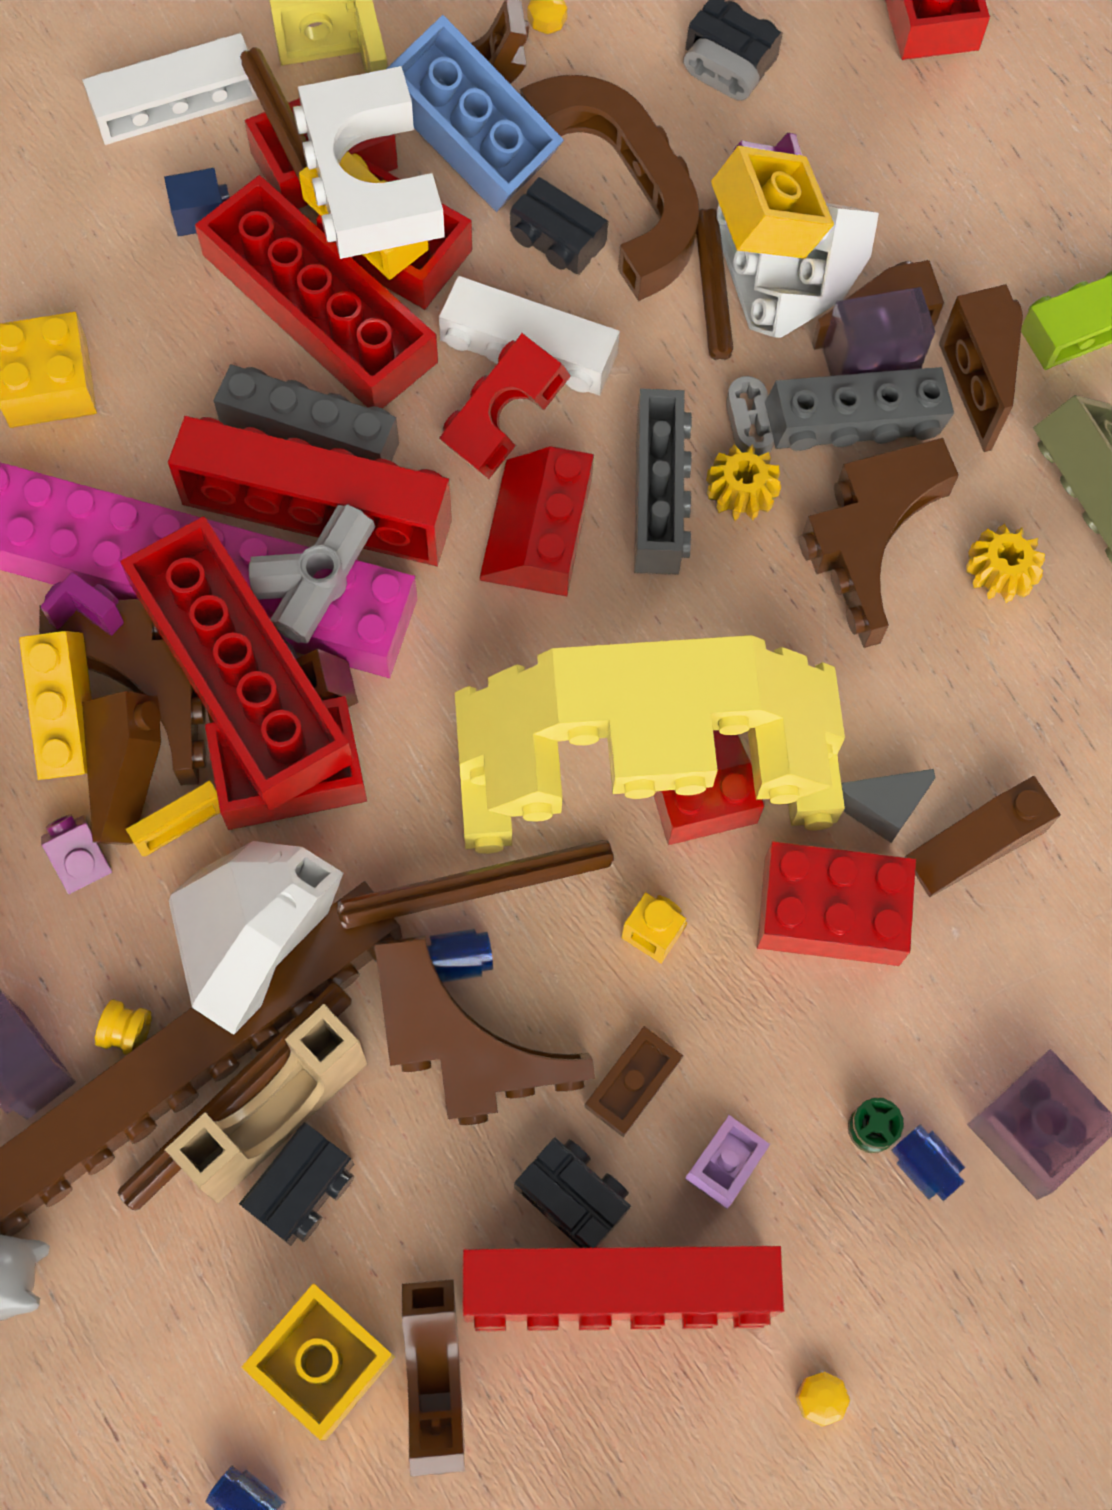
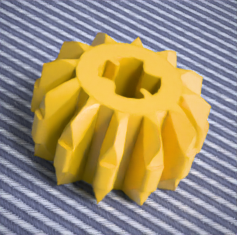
(727, 484)
(1005, 563)

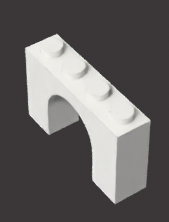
(361, 213)

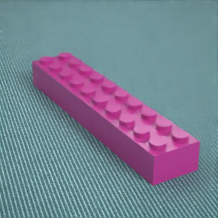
(71, 527)

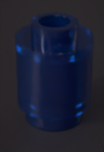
(460, 954)
(929, 1163)
(242, 1492)

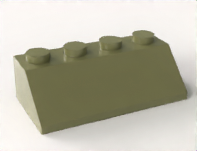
(1080, 444)

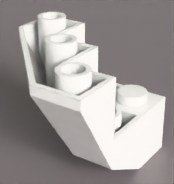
(789, 291)
(243, 920)

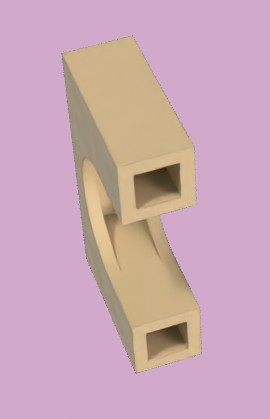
(228, 1150)

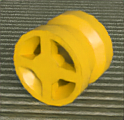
(122, 1027)

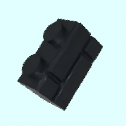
(737, 32)
(558, 226)
(299, 1185)
(573, 1194)

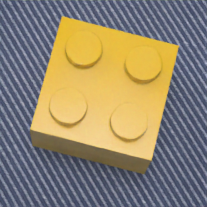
(771, 202)
(45, 370)
(318, 1362)

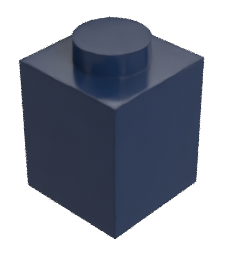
(193, 197)

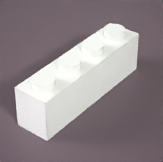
(169, 89)
(489, 318)

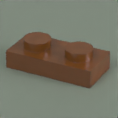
(633, 1081)

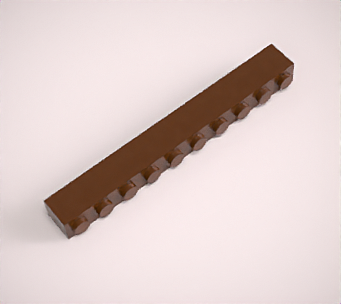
(170, 1069)

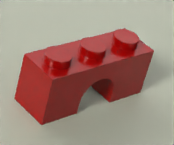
(521, 373)

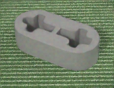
(721, 69)
(742, 419)

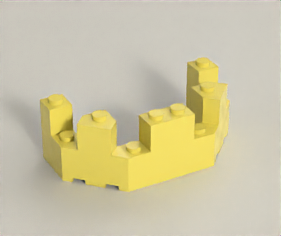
(659, 723)

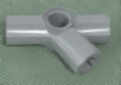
(292, 574)

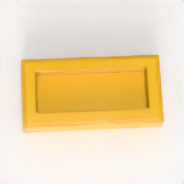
(175, 819)

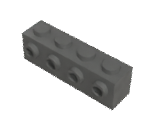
(858, 408)
(294, 411)
(660, 477)

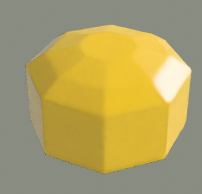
(547, 15)
(822, 1398)

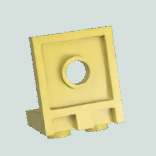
(344, 30)

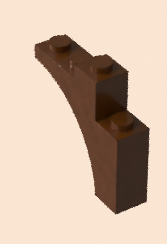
(873, 503)
(145, 665)
(475, 1063)

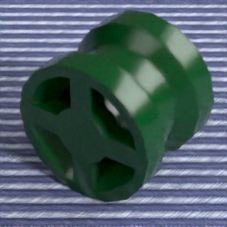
(883, 1119)

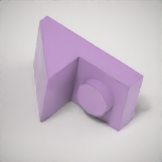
(727, 1162)

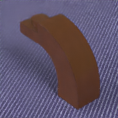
(506, 40)
(433, 1378)

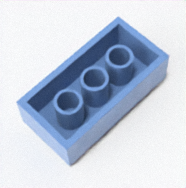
(474, 114)

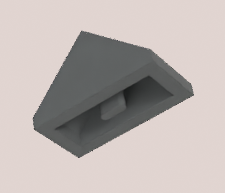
(886, 801)

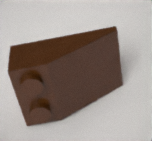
(983, 355)

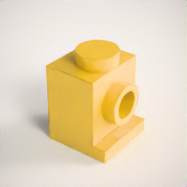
(654, 926)

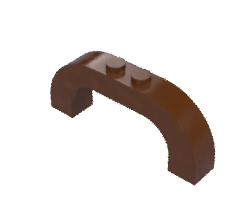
(616, 116)

